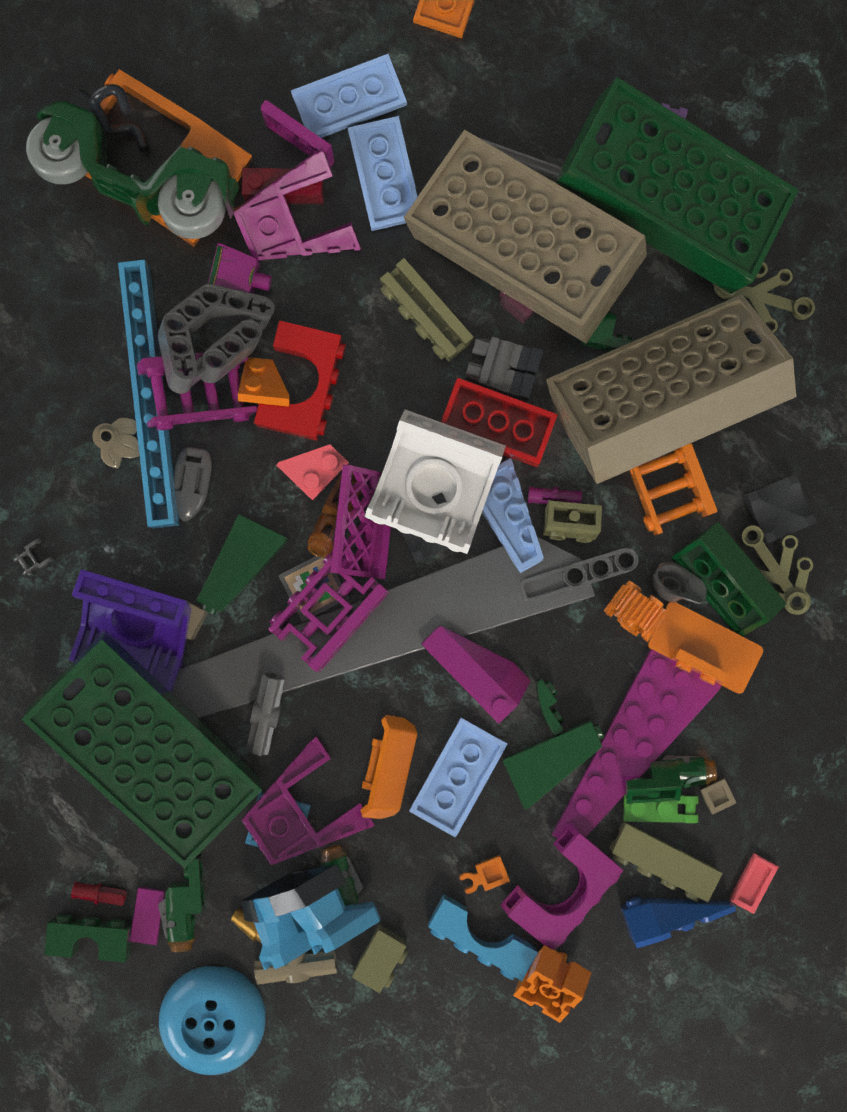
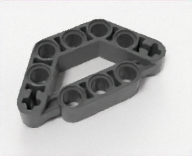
(220, 304)

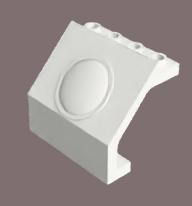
(430, 461)

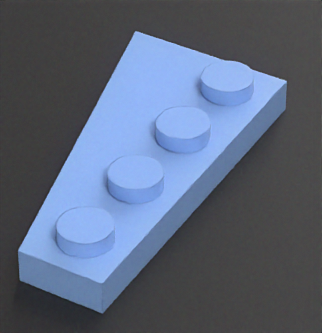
(510, 518)

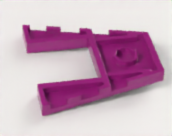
(269, 223)
(279, 823)

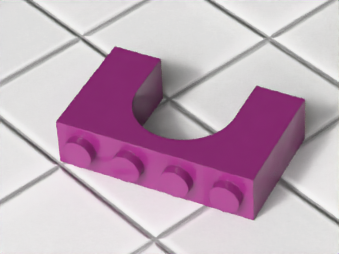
(554, 922)

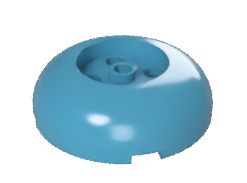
(235, 999)

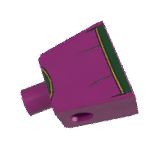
(237, 271)

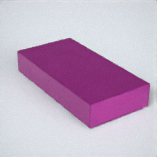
(147, 916)

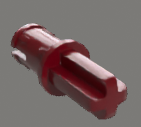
(98, 893)

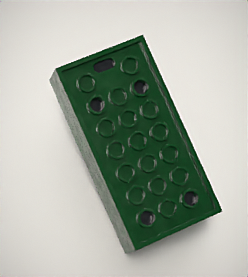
(677, 186)
(143, 749)

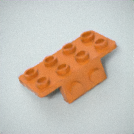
(706, 648)

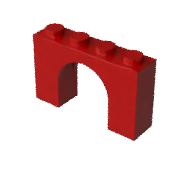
(323, 351)

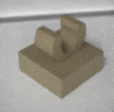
(717, 796)

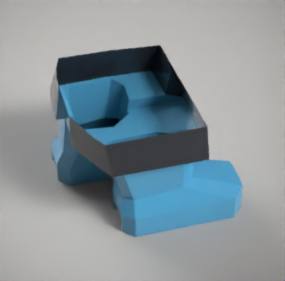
(305, 914)

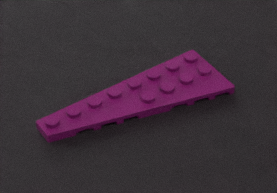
(646, 723)

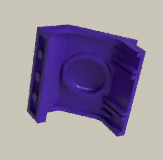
(139, 619)

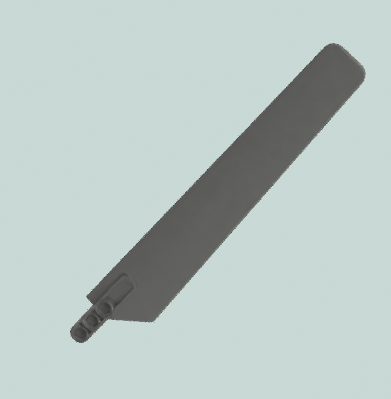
(460, 597)

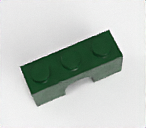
(111, 937)

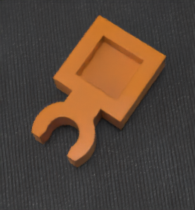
(489, 874)

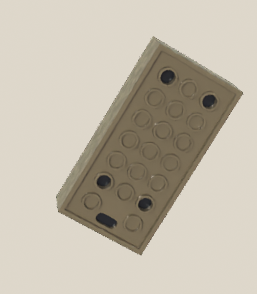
(526, 235)
(672, 388)

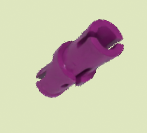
(544, 495)

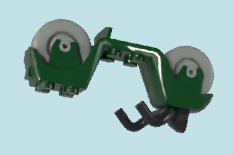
(184, 190)

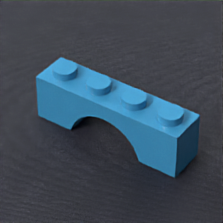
(510, 955)

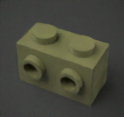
(572, 521)

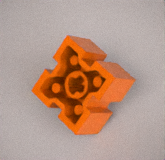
(553, 983)

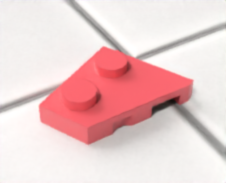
(314, 469)

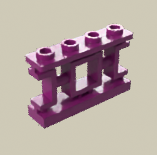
(346, 625)

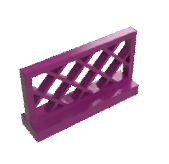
(375, 540)

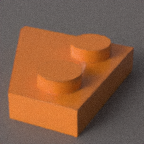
(262, 383)

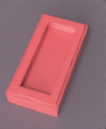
(753, 883)

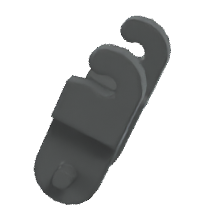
(20, 557)

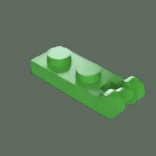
(662, 811)

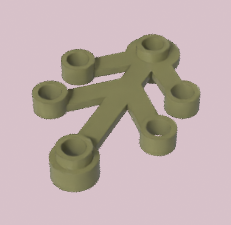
(758, 297)
(779, 573)

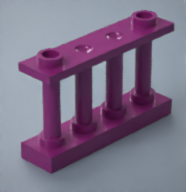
(155, 369)

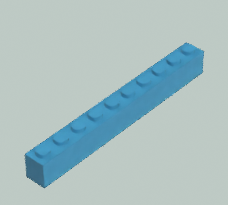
(153, 444)

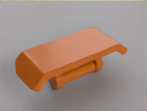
(389, 767)

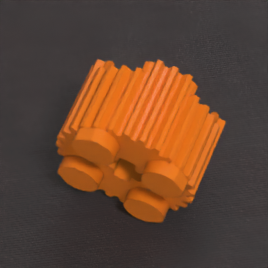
(636, 611)

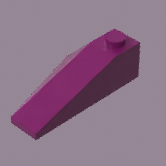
(485, 675)

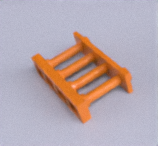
(693, 478)

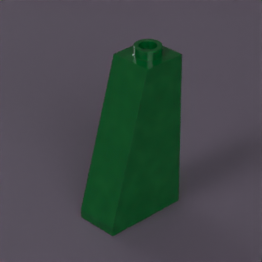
(241, 560)
(549, 761)

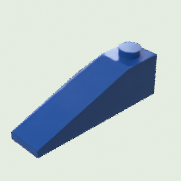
(654, 918)

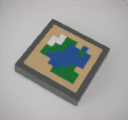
(295, 578)

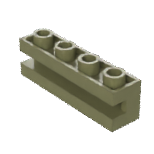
(426, 310)
(665, 861)

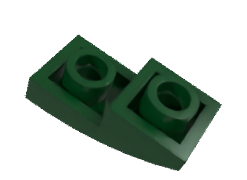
(546, 698)

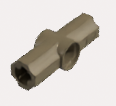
(299, 969)

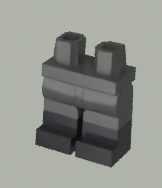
(506, 367)

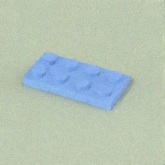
(349, 97)
(383, 171)
(458, 777)

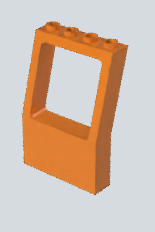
(200, 137)

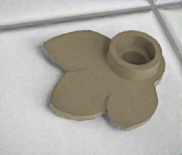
(121, 443)

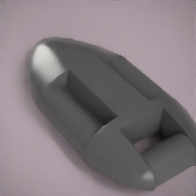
(191, 481)

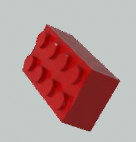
(500, 419)

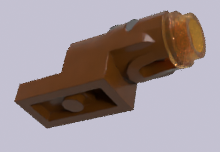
(322, 537)

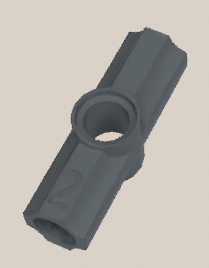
(265, 713)

